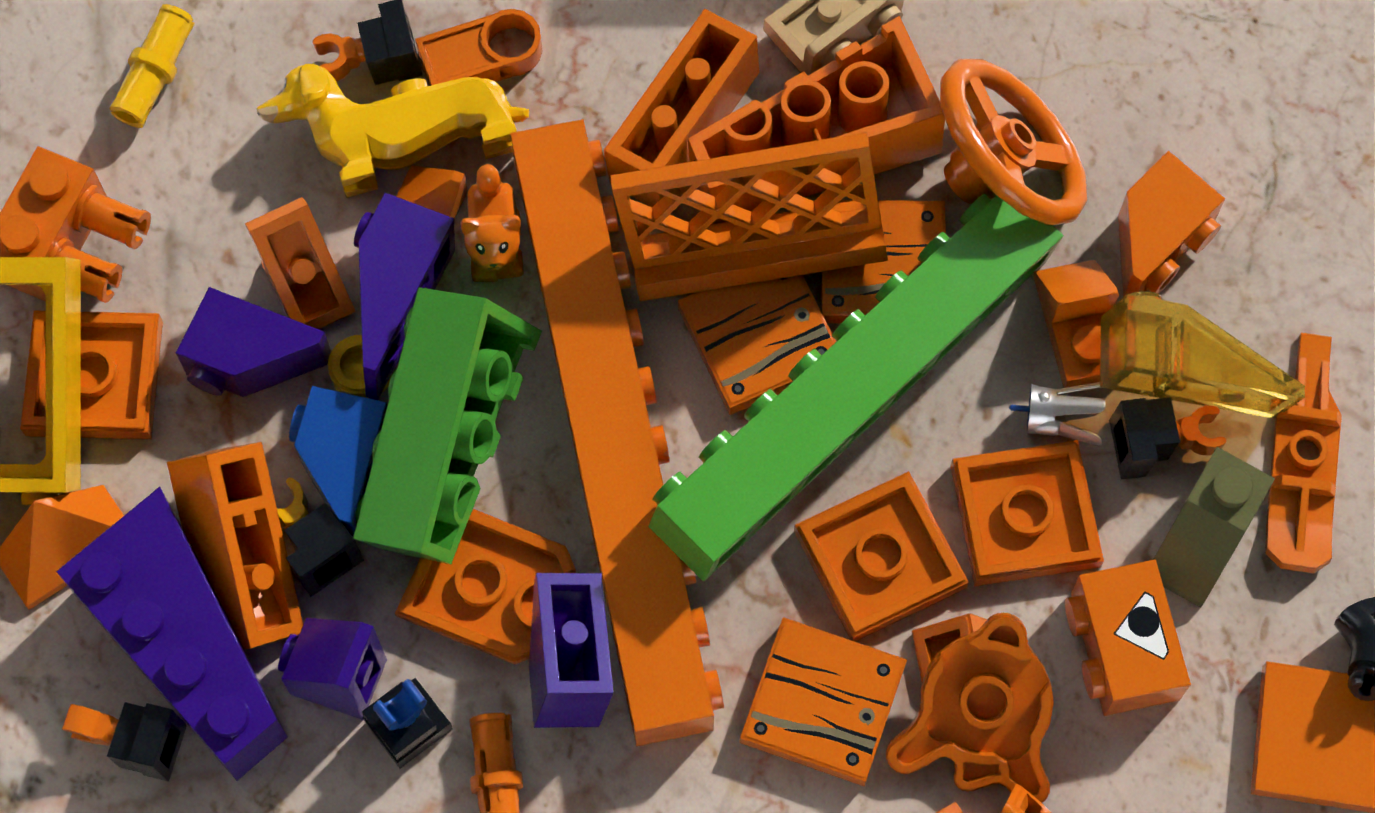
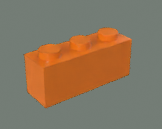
(689, 93)

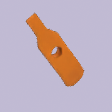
(1303, 489)

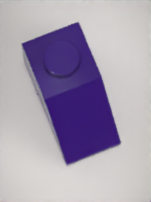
(246, 347)
(569, 651)
(333, 664)

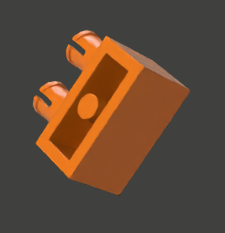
(54, 213)

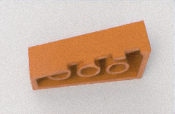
(865, 89)

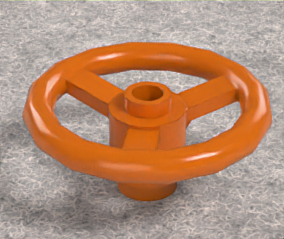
(1001, 149)

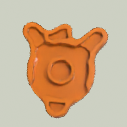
(984, 710)

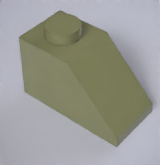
(1211, 525)

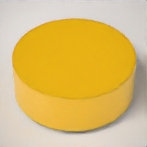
(346, 367)

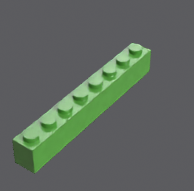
(850, 385)

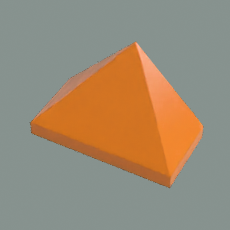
(51, 536)

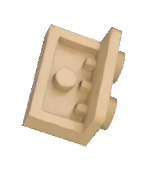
(816, 29)

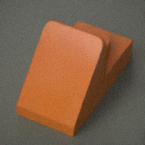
(300, 265)
(1072, 305)

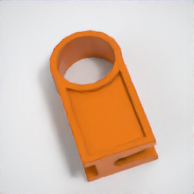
(466, 49)

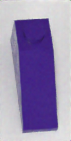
(398, 252)

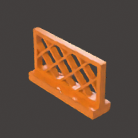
(755, 242)

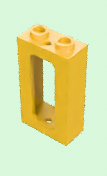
(61, 466)

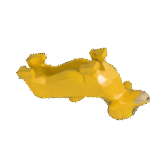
(394, 129)

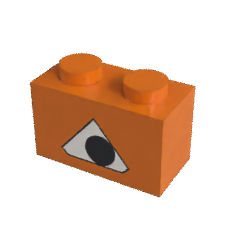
(1127, 638)

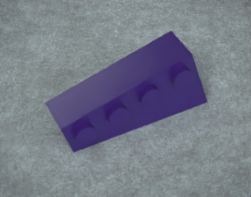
(167, 619)

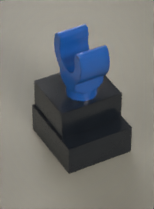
(406, 721)

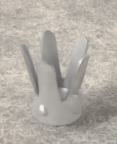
(1047, 403)

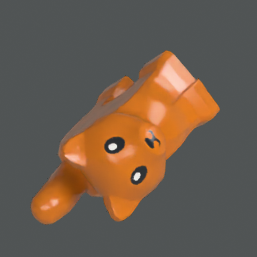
(492, 228)

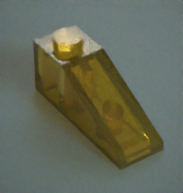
(1180, 354)

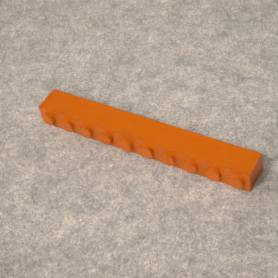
(612, 433)

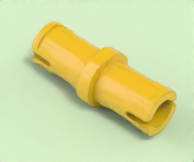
(152, 65)

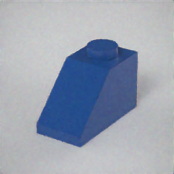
(335, 446)

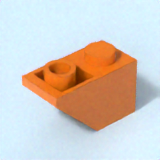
(1161, 221)

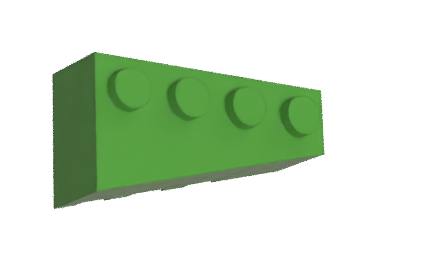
(440, 422)

